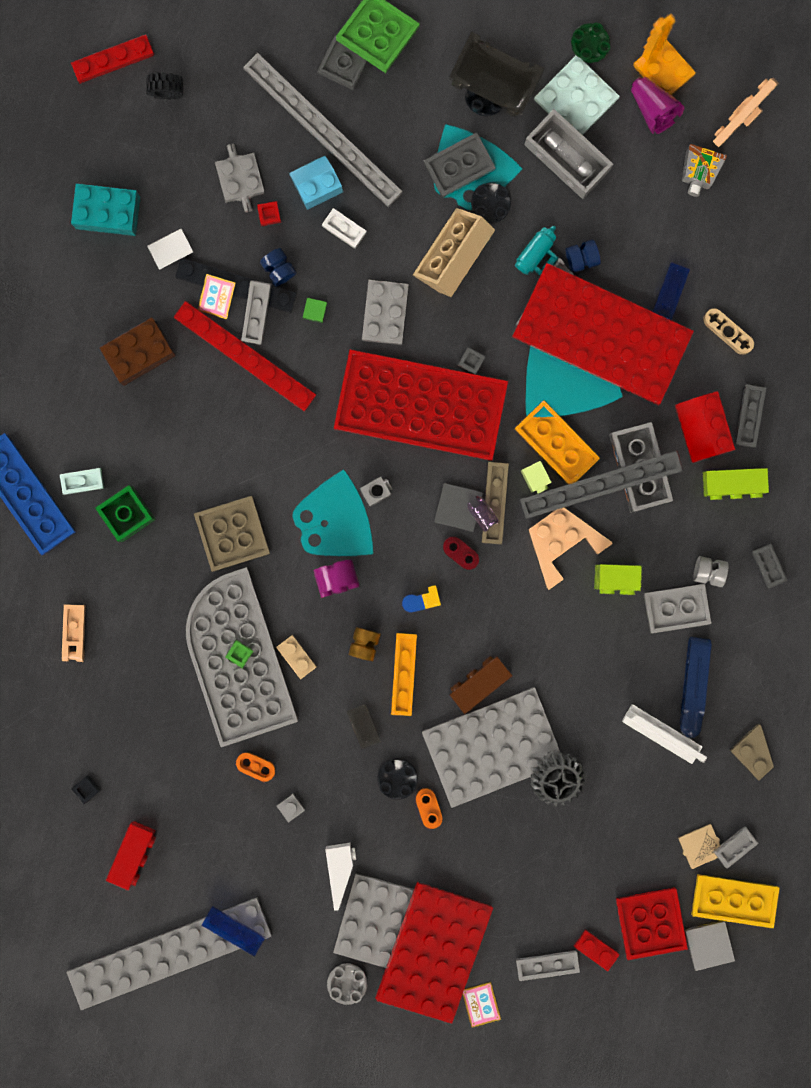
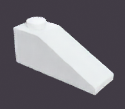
(340, 864)

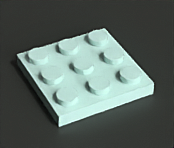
(577, 95)

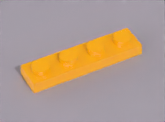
(404, 674)

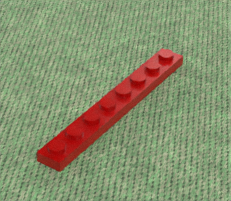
(245, 356)

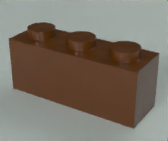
(479, 684)

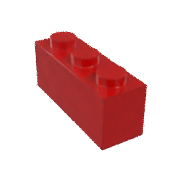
(131, 856)

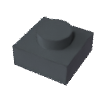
(471, 361)

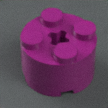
(336, 578)

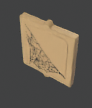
(699, 846)

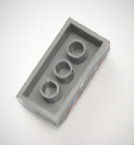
(636, 446)

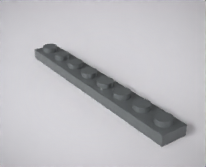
(602, 484)

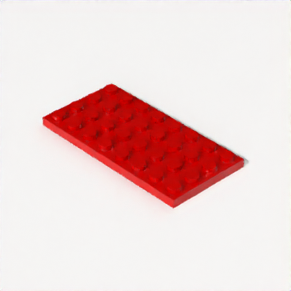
(603, 334)
(420, 405)

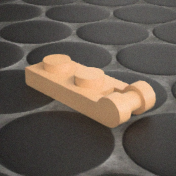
(73, 632)

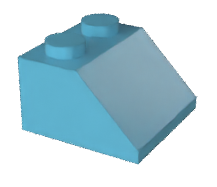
(316, 182)

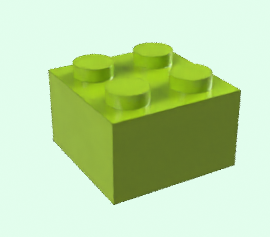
(617, 577)

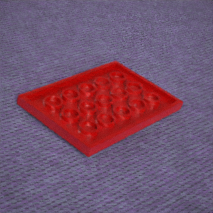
(434, 953)

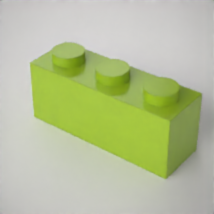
(735, 483)

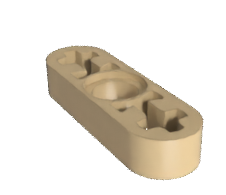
(737, 330)

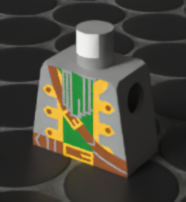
(701, 168)

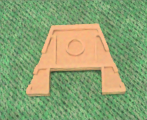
(558, 534)

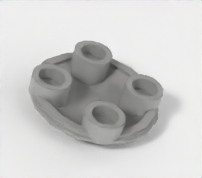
(347, 984)

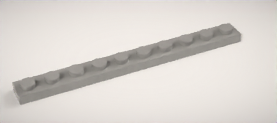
(322, 130)

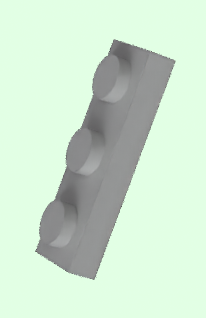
(256, 312)
(547, 965)

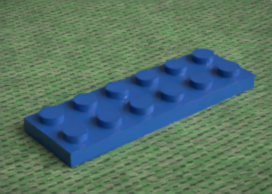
(30, 500)

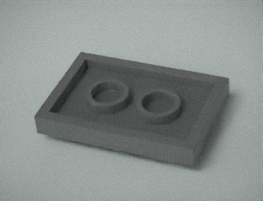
(459, 165)

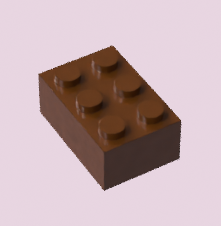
(137, 351)

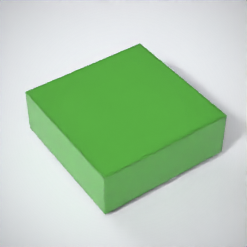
(314, 310)
(239, 653)

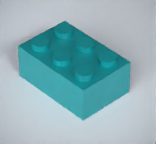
(105, 209)

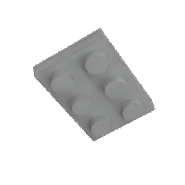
(385, 312)
(677, 608)

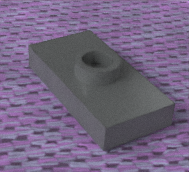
(769, 565)

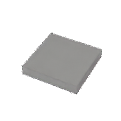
(709, 945)

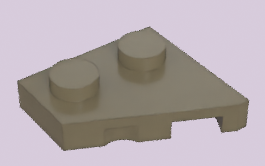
(754, 752)

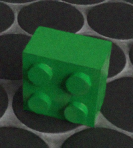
(125, 513)

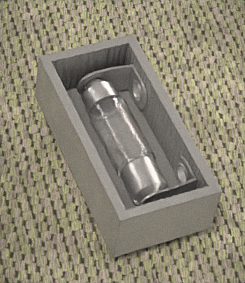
(568, 154)

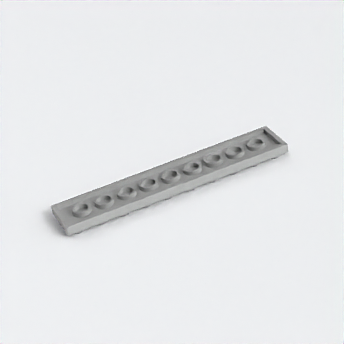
(159, 957)

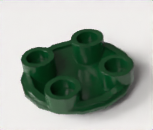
(590, 42)

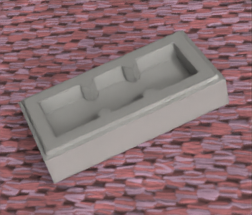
(735, 847)

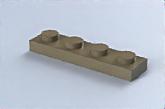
(496, 498)

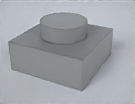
(290, 807)

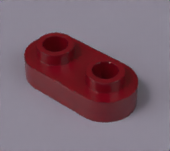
(460, 553)

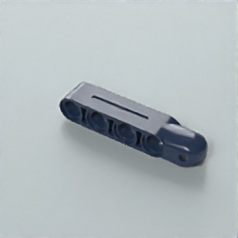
(695, 686)

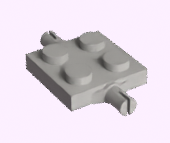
(239, 177)

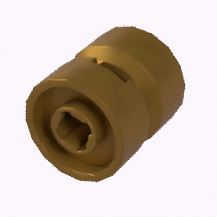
(364, 644)

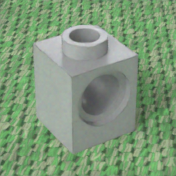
(370, 498)

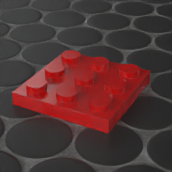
(651, 923)

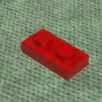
(596, 950)

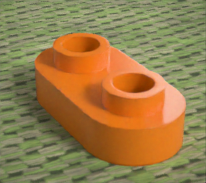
(255, 768)
(429, 808)

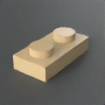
(296, 657)

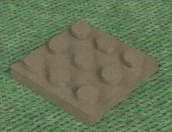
(232, 533)

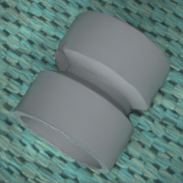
(710, 571)

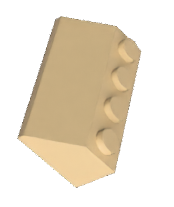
(454, 251)

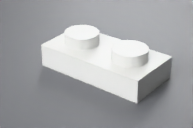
(344, 228)

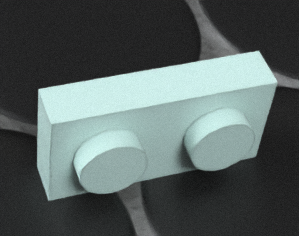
(82, 481)

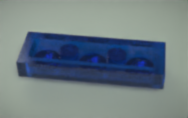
(671, 291)
(233, 931)

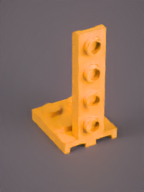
(661, 61)

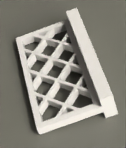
(663, 734)

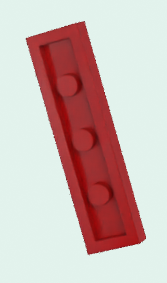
(112, 59)

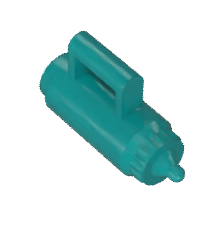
(536, 251)

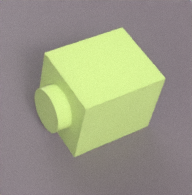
(536, 477)

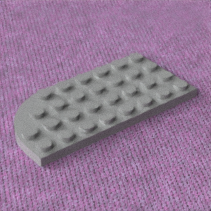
(238, 699)

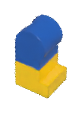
(416, 603)

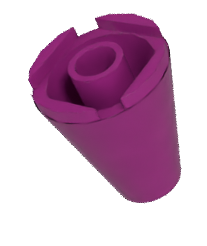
(656, 105)

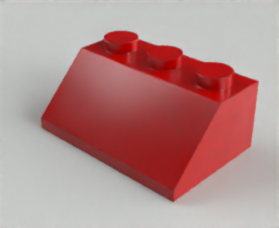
(704, 427)

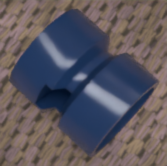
(583, 256)
(279, 269)

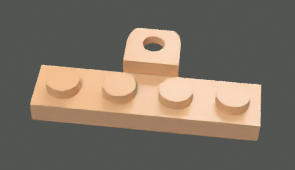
(746, 111)

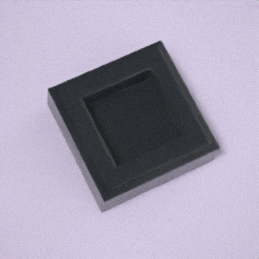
(85, 789)

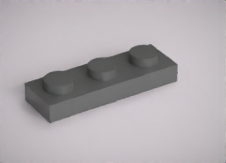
(750, 416)

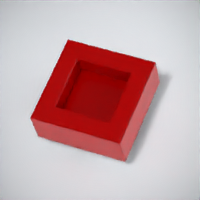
(269, 213)

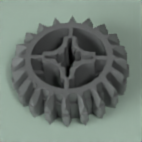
(563, 784)

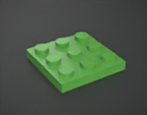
(377, 32)

